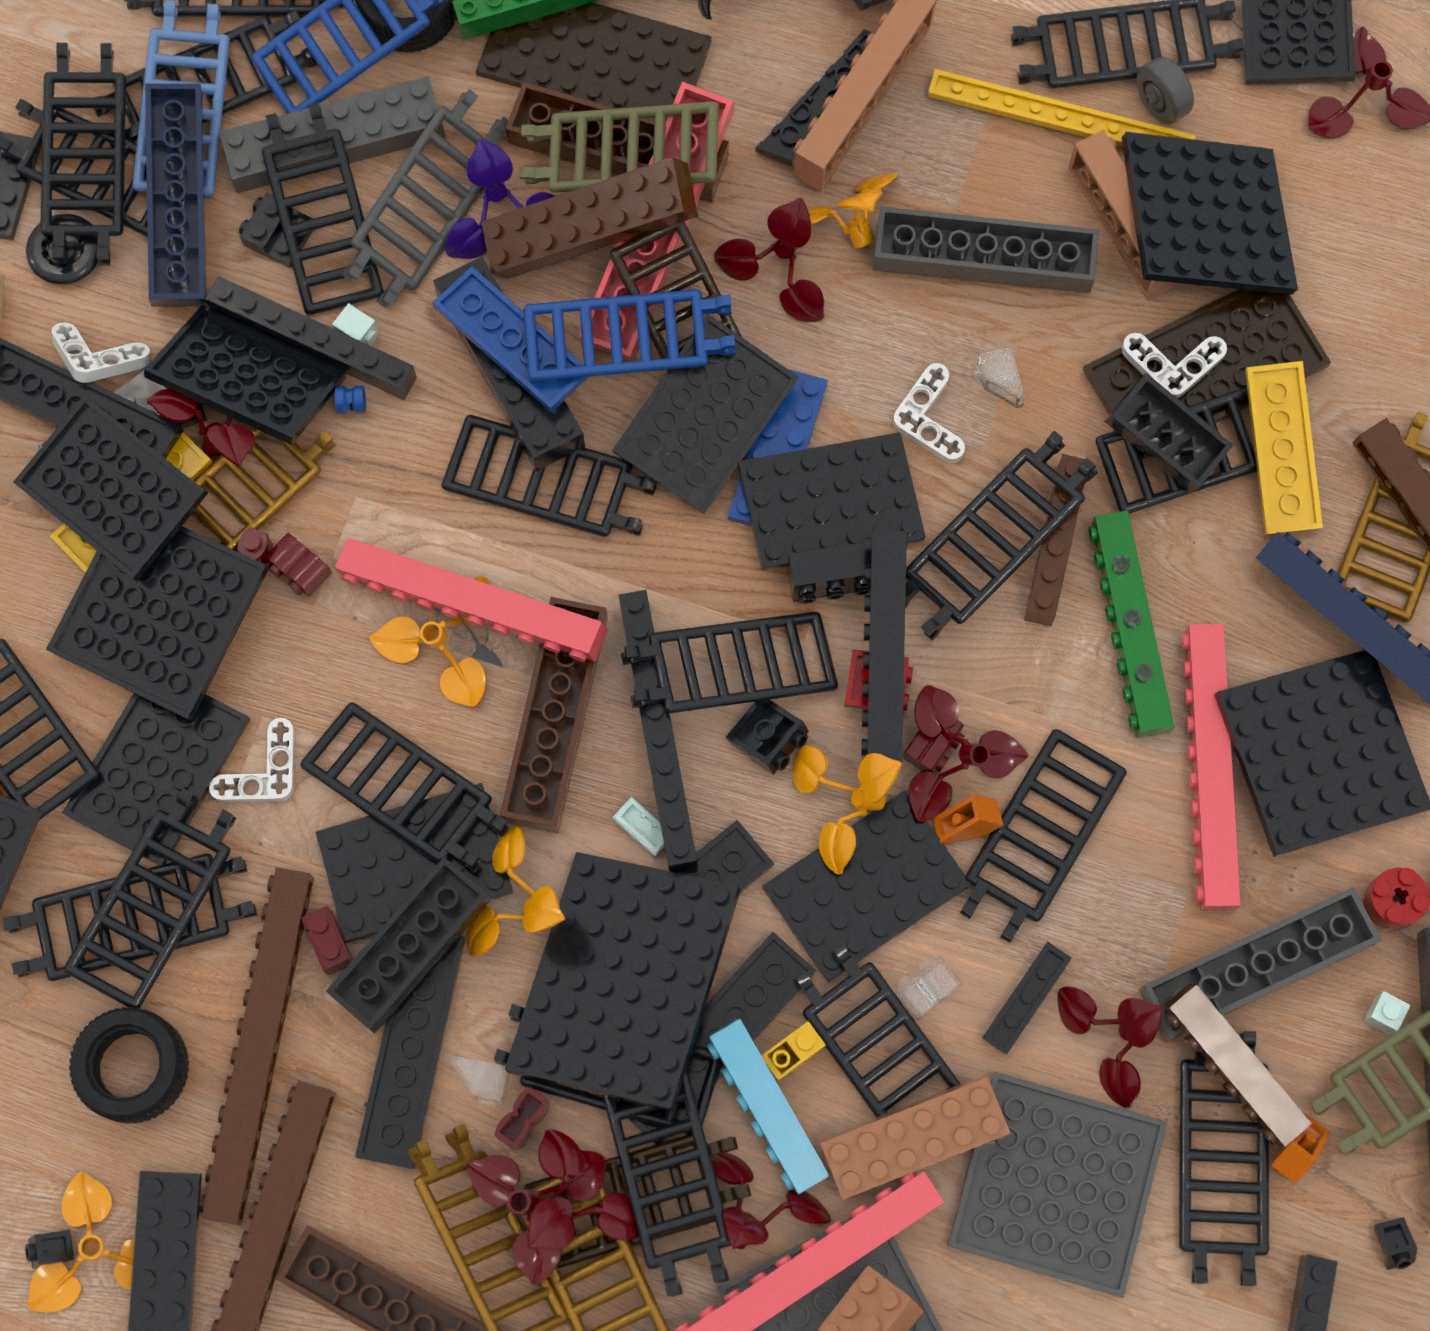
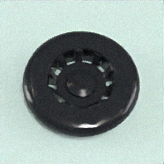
(79, 259)

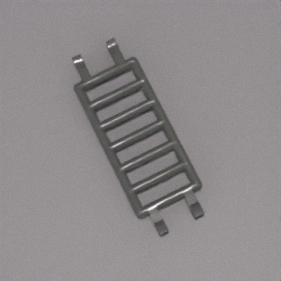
(415, 155)

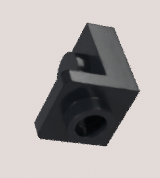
(1396, 1243)
(49, 1248)

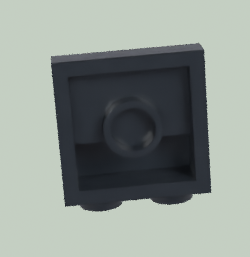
(265, 232)
(768, 735)

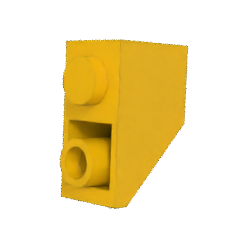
(793, 1051)

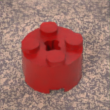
(1408, 887)

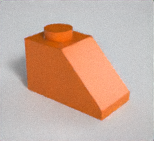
(968, 819)
(1302, 1152)

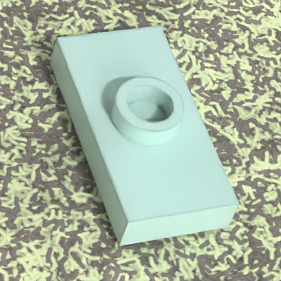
(640, 826)

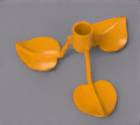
(858, 226)
(399, 643)
(876, 776)
(539, 911)
(83, 1202)

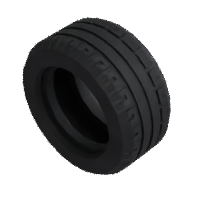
(441, 22)
(89, 1052)

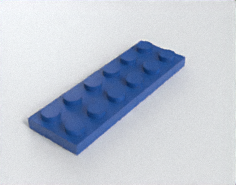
(499, 331)
(785, 432)

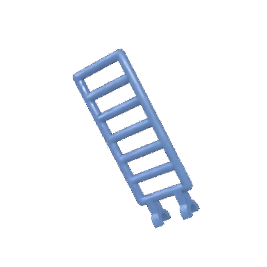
(217, 90)

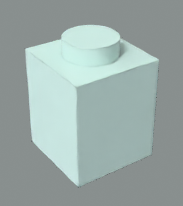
(356, 325)
(1386, 1013)

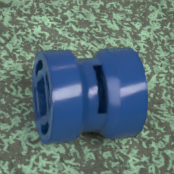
(350, 399)

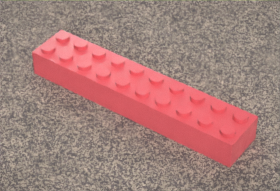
(611, 282)

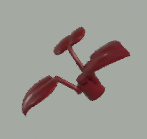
(1406, 108)
(792, 229)
(226, 440)
(995, 753)
(1138, 1026)
(495, 1183)
(552, 1218)
(743, 1227)

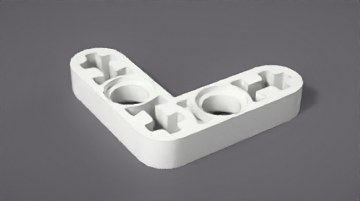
(135, 355)
(1169, 371)
(918, 413)
(266, 781)

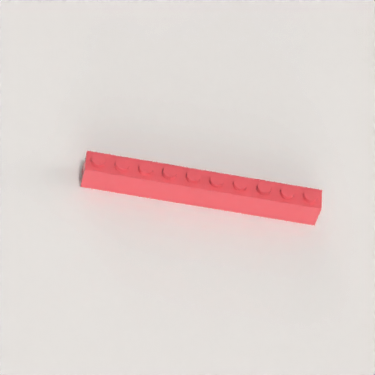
(472, 600)
(1212, 770)
(823, 1258)

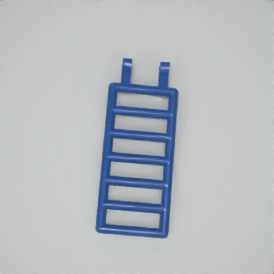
(380, 51)
(719, 305)

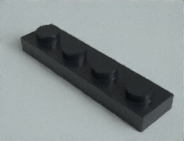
(1026, 998)

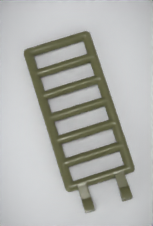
(553, 132)
(1362, 1063)

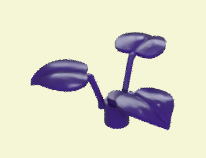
(489, 169)

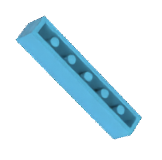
(767, 1105)

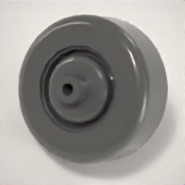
(1165, 90)

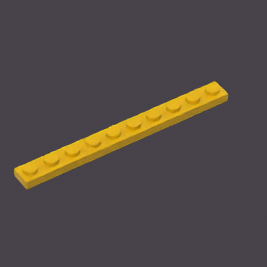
(1038, 109)

